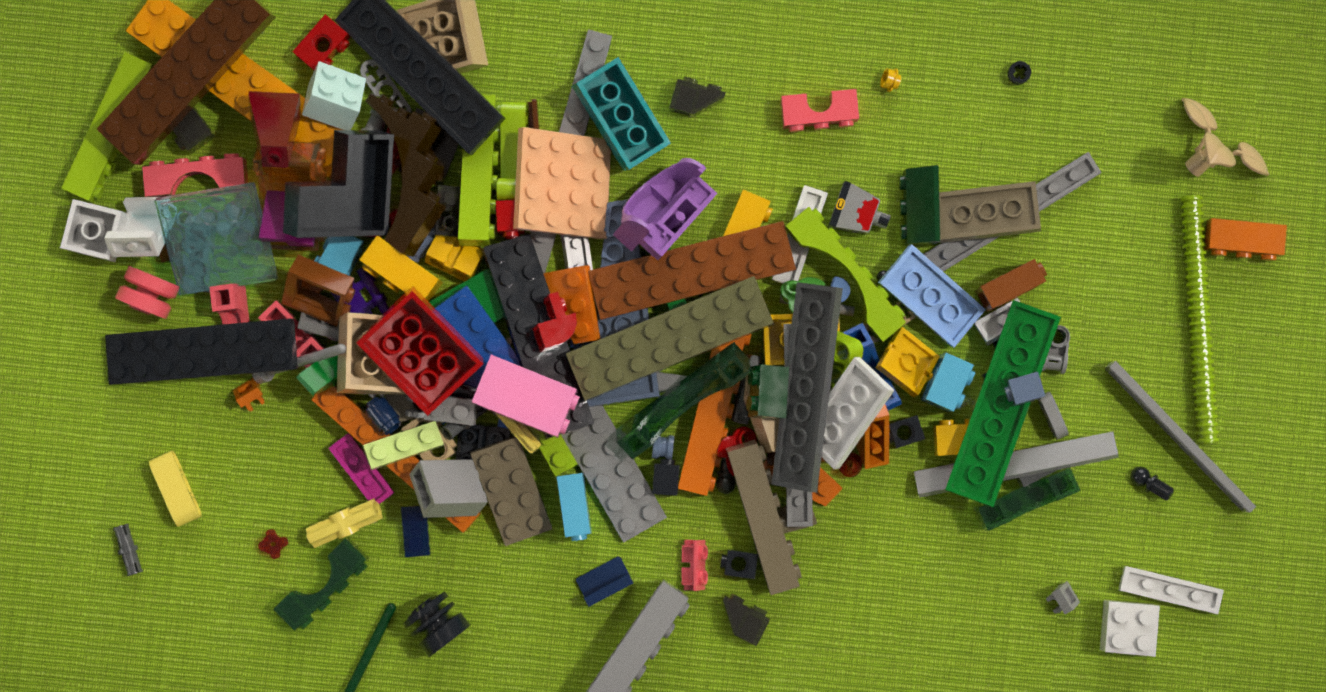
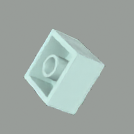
(334, 96)

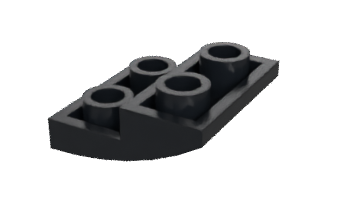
(479, 437)

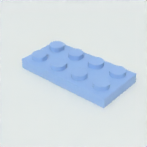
(931, 295)

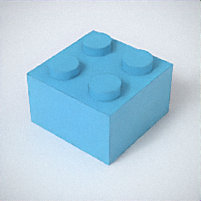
(948, 382)

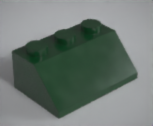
(920, 206)

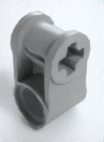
(1058, 353)

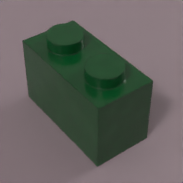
(768, 392)

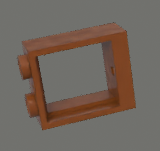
(1011, 285)
(312, 302)

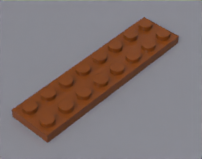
(691, 270)

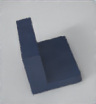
(604, 581)

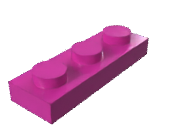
(356, 465)

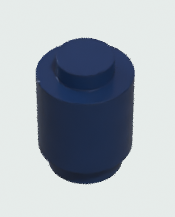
(382, 415)

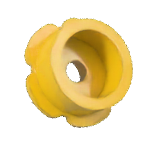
(890, 79)

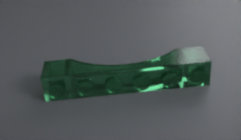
(713, 376)

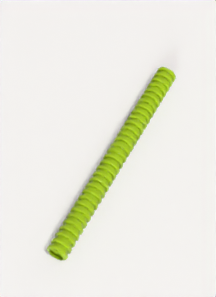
(1199, 319)

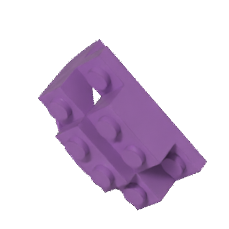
(664, 207)

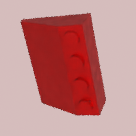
(420, 351)

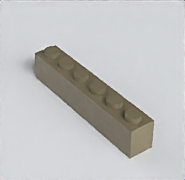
(763, 518)

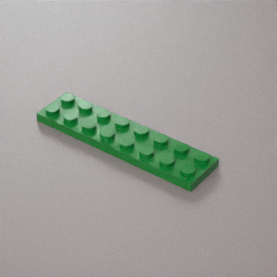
(994, 420)

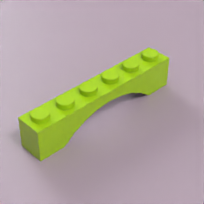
(878, 312)

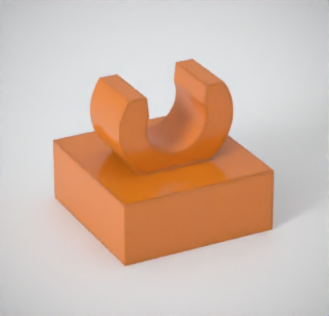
(247, 393)

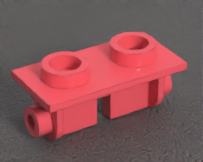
(695, 576)

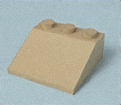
(451, 29)
(356, 370)

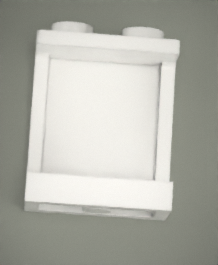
(139, 232)

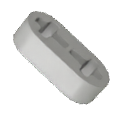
(1053, 416)

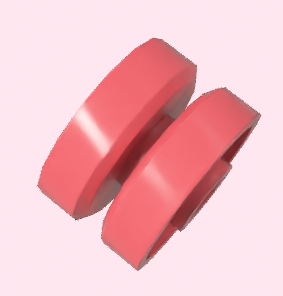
(147, 292)

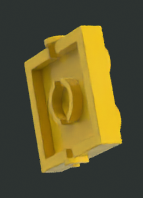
(907, 362)

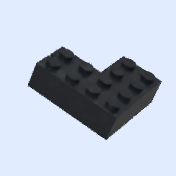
(355, 198)

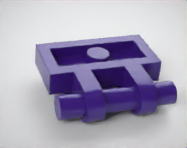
(358, 303)

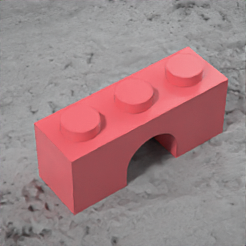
(798, 114)
(230, 303)
(305, 342)

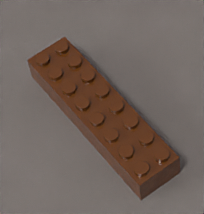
(184, 76)

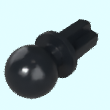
(1141, 476)

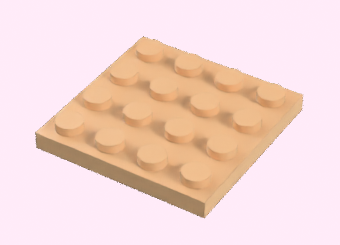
(561, 183)

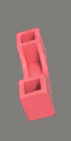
(165, 179)

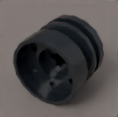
(436, 623)

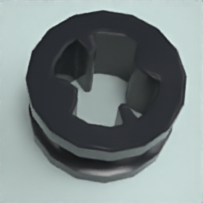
(1026, 75)

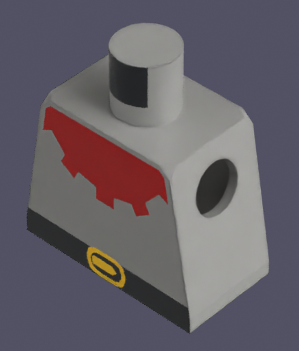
(857, 211)

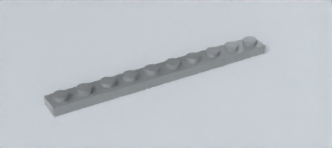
(575, 119)

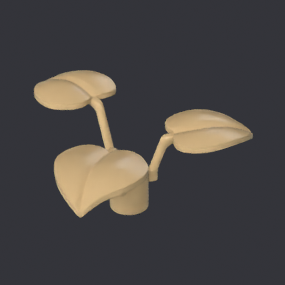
(1216, 152)

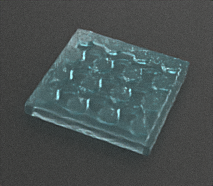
(215, 238)

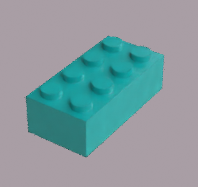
(621, 114)

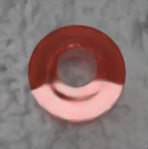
(856, 468)

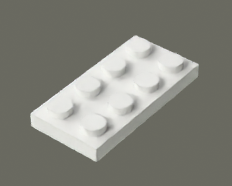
(851, 410)

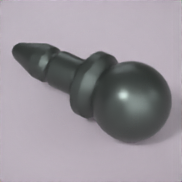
(725, 482)

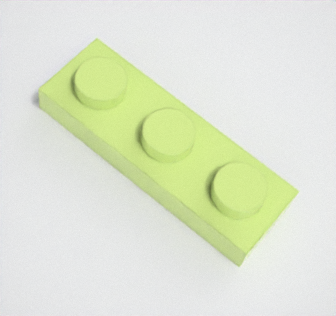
(403, 445)

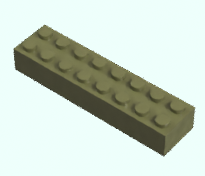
(670, 338)

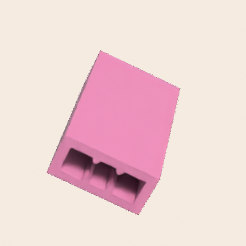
(525, 396)

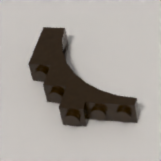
(418, 204)

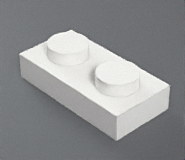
(992, 324)

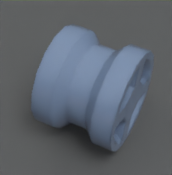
(663, 447)

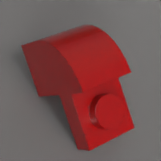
(559, 327)

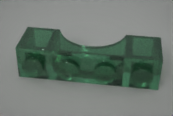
(1025, 499)
(299, 607)

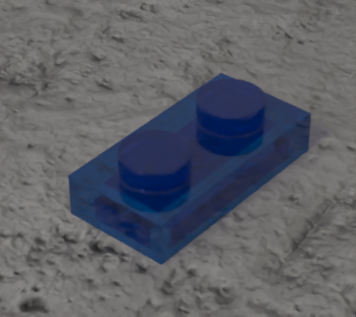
(415, 532)

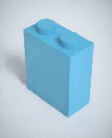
(574, 506)

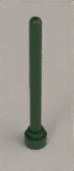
(371, 648)

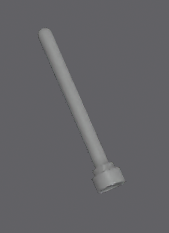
(316, 356)

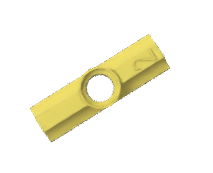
(344, 523)

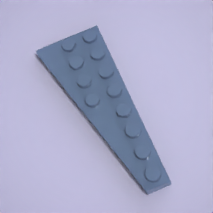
(613, 253)

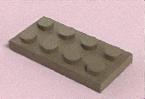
(989, 212)
(511, 490)

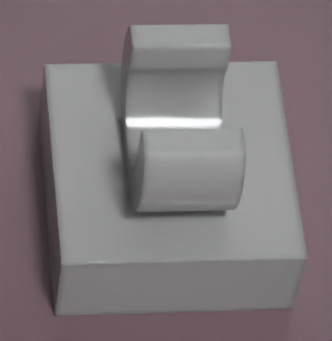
(1065, 598)

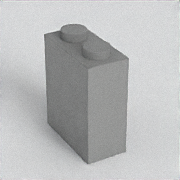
(448, 488)

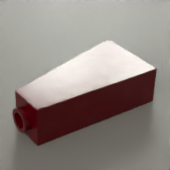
(275, 125)

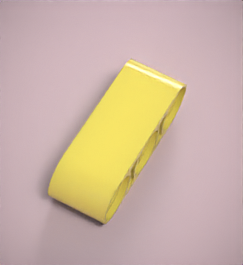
(175, 488)

